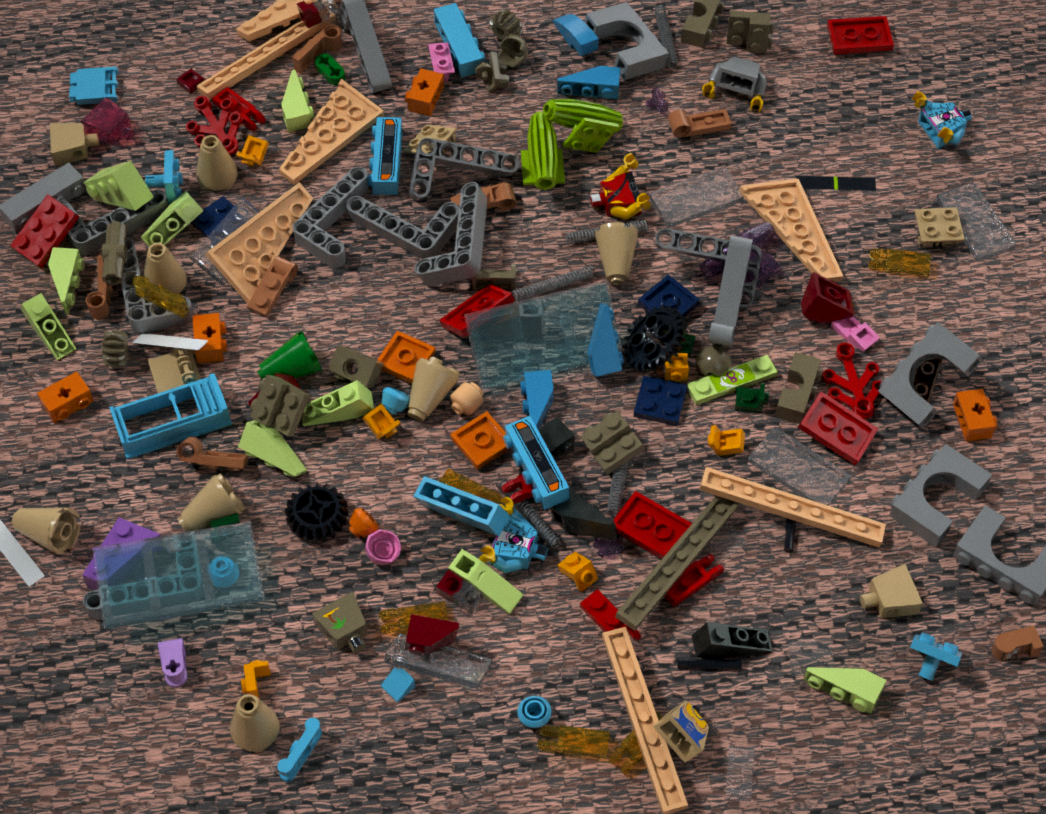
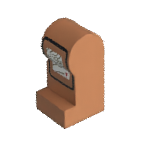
(1017, 642)

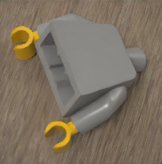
(738, 76)

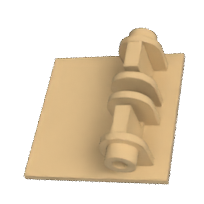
(434, 132)
(939, 226)
(174, 369)

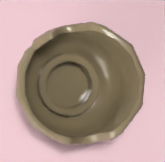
(513, 50)
(713, 359)

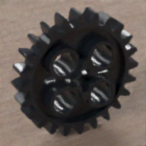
(667, 326)

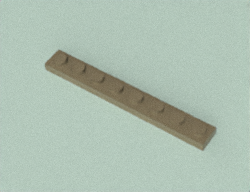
(676, 562)

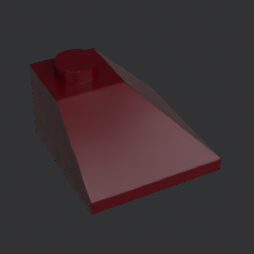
(826, 301)
(429, 634)

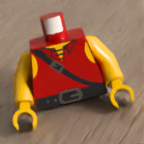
(620, 192)

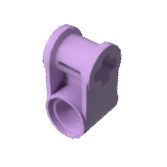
(172, 659)

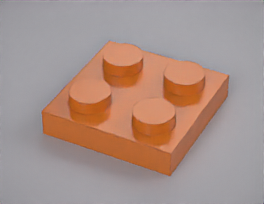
(402, 355)
(480, 440)

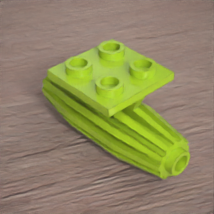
(590, 122)
(542, 161)

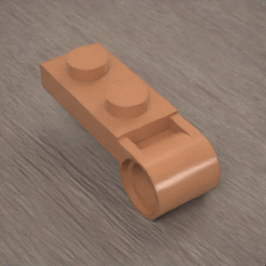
(328, 39)
(698, 123)
(498, 196)
(272, 285)
(99, 300)
(211, 459)

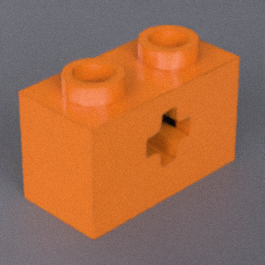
(425, 92)
(210, 328)
(65, 397)
(974, 414)

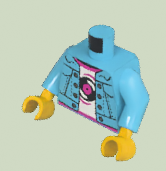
(941, 120)
(515, 544)

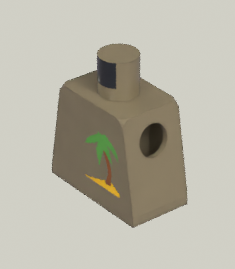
(342, 623)

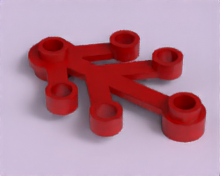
(204, 106)
(853, 385)

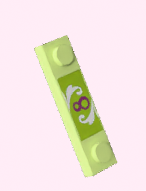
(738, 376)

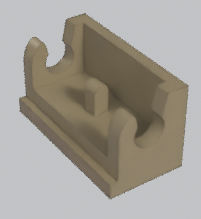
(500, 278)

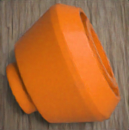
(362, 523)

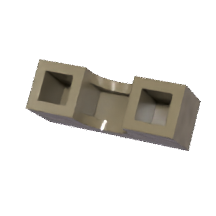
(699, 29)
(794, 403)

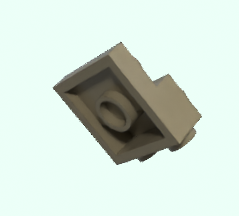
(750, 30)
(279, 404)
(611, 442)

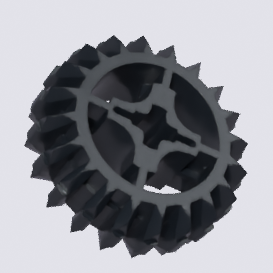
(327, 503)

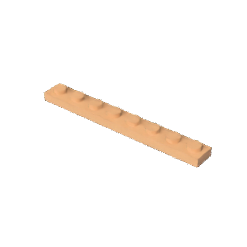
(259, 58)
(792, 507)
(643, 718)

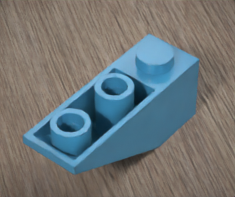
(594, 82)
(603, 350)
(539, 395)

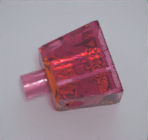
(109, 122)

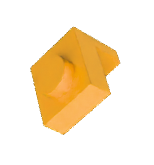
(253, 151)
(678, 369)
(381, 422)
(726, 441)
(579, 569)
(253, 670)

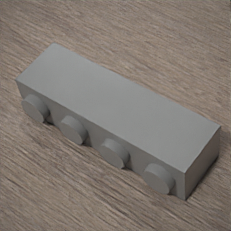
(61, 184)

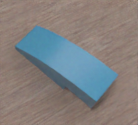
(577, 34)

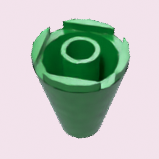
(292, 359)

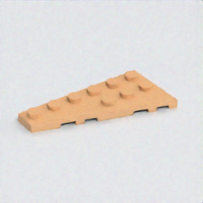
(276, 15)
(333, 128)
(795, 222)
(252, 247)

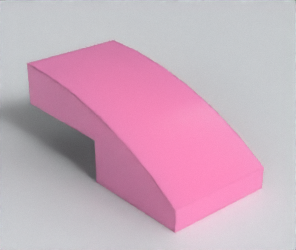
(856, 334)

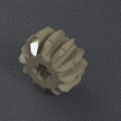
(505, 24)
(115, 349)

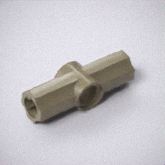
(114, 253)

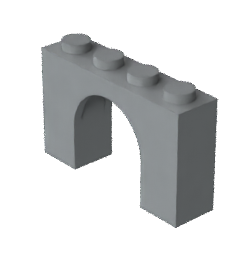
(624, 21)
(938, 344)
(945, 467)
(976, 551)

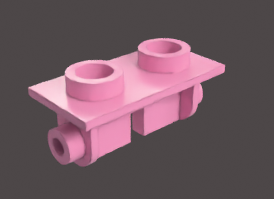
(441, 59)

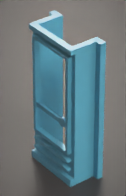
(212, 416)

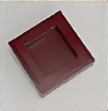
(190, 80)

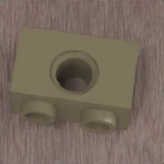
(342, 363)

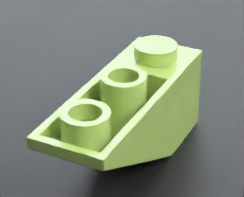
(294, 105)
(172, 220)
(65, 270)
(47, 326)
(342, 404)
(271, 447)
(486, 581)
(847, 684)

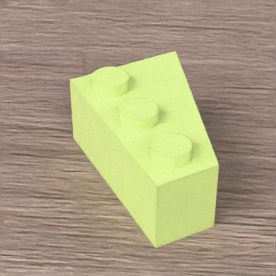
(119, 186)

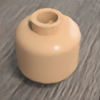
(466, 398)

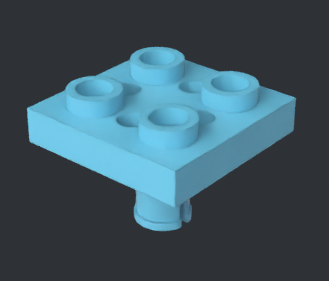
(170, 179)
(934, 654)

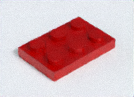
(860, 35)
(44, 231)
(484, 299)
(838, 428)
(650, 525)

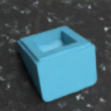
(398, 684)

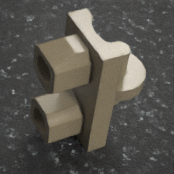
(491, 72)

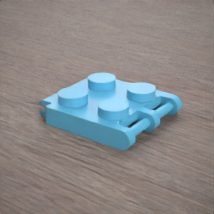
(93, 85)

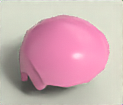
(383, 547)

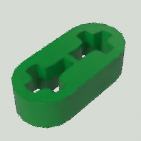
(326, 71)

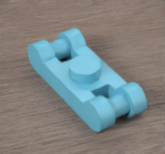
(300, 750)

